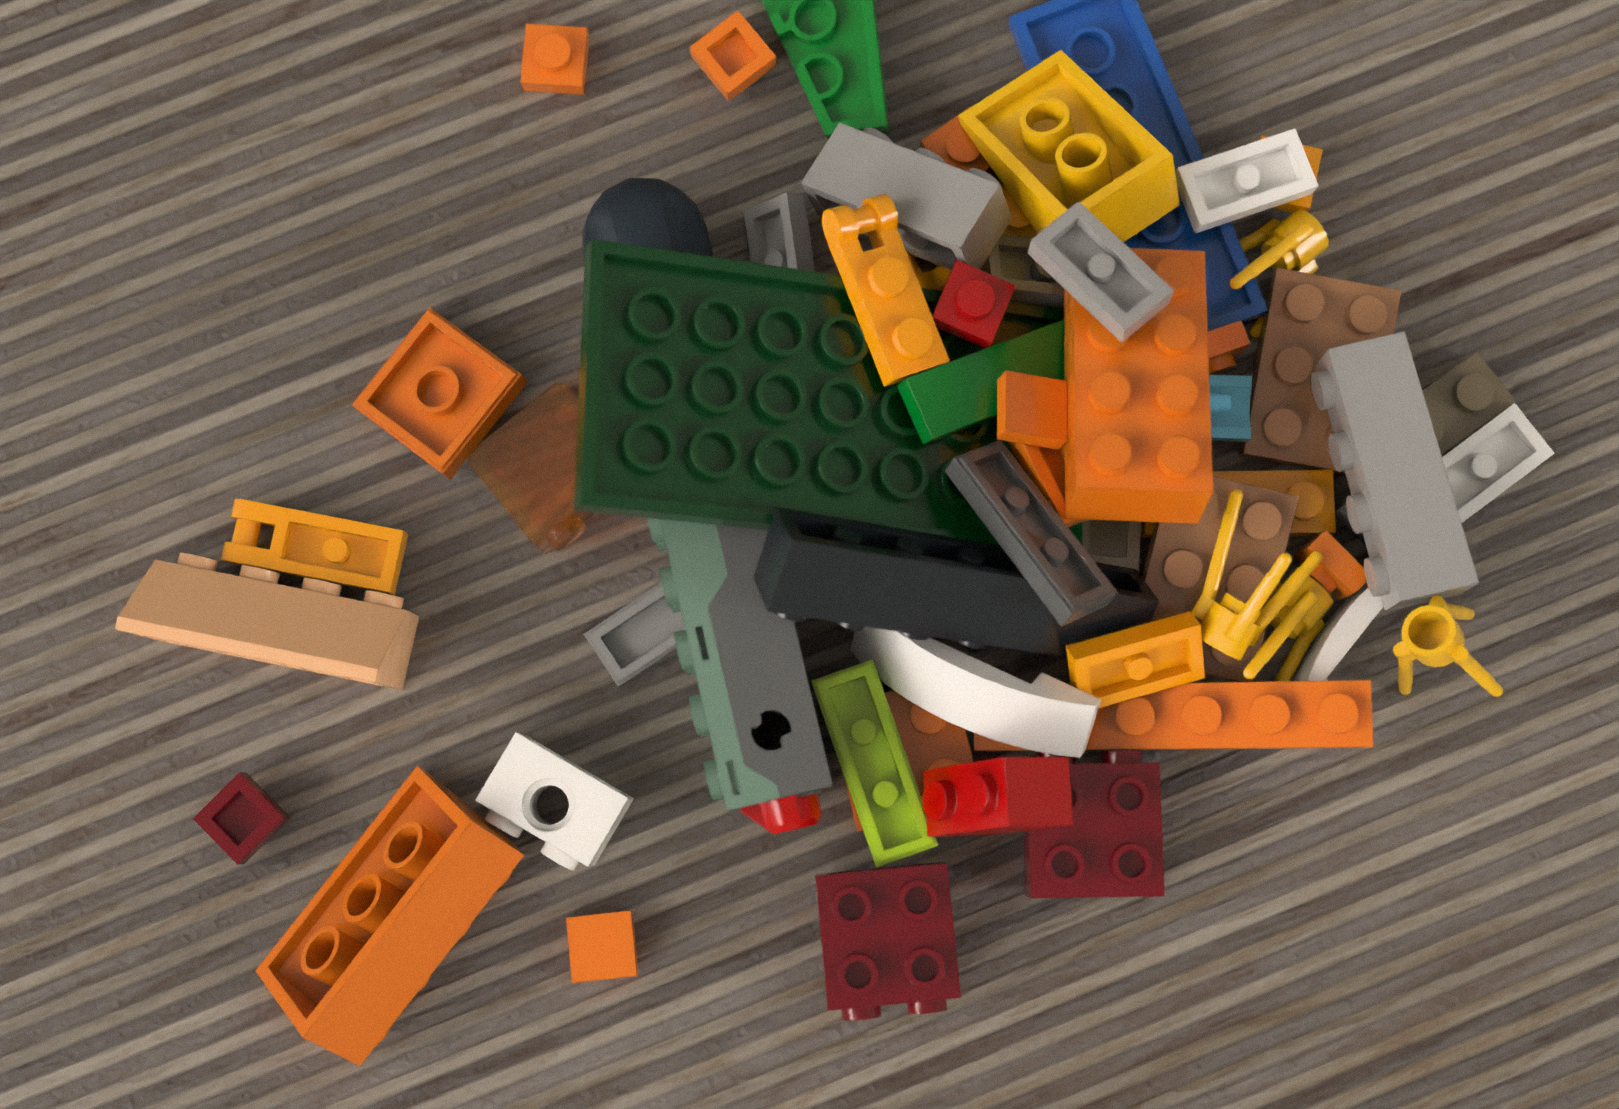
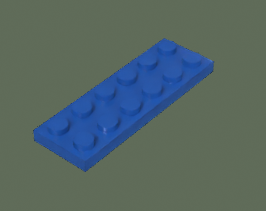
(1120, 55)

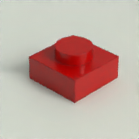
(972, 304)

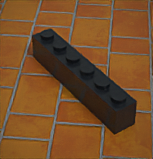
(925, 586)

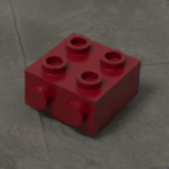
(1114, 836)
(888, 939)

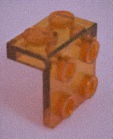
(533, 468)

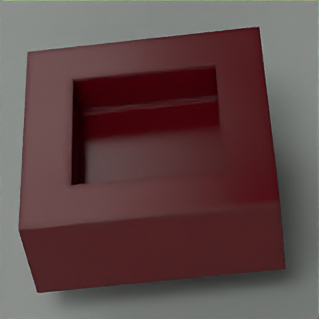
(241, 818)

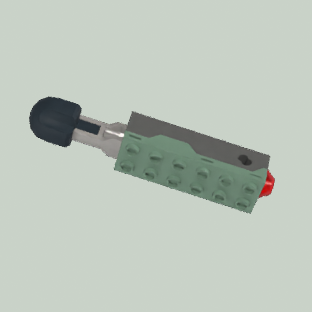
(740, 652)

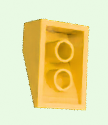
(1068, 141)

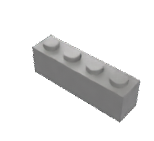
(1393, 472)

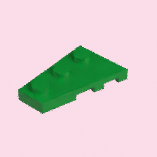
(835, 58)

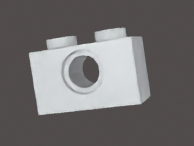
(524, 774)

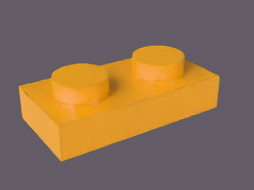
(1138, 659)

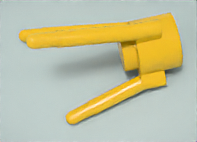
(1285, 245)
(1297, 619)
(1233, 622)
(1436, 641)

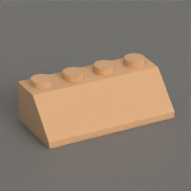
(273, 622)

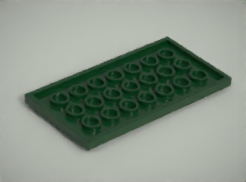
(752, 392)

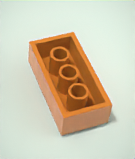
(1141, 405)

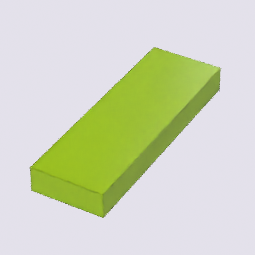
(873, 762)

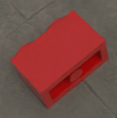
(998, 796)

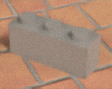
(938, 206)

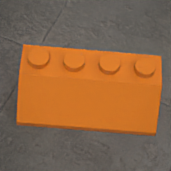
(387, 917)

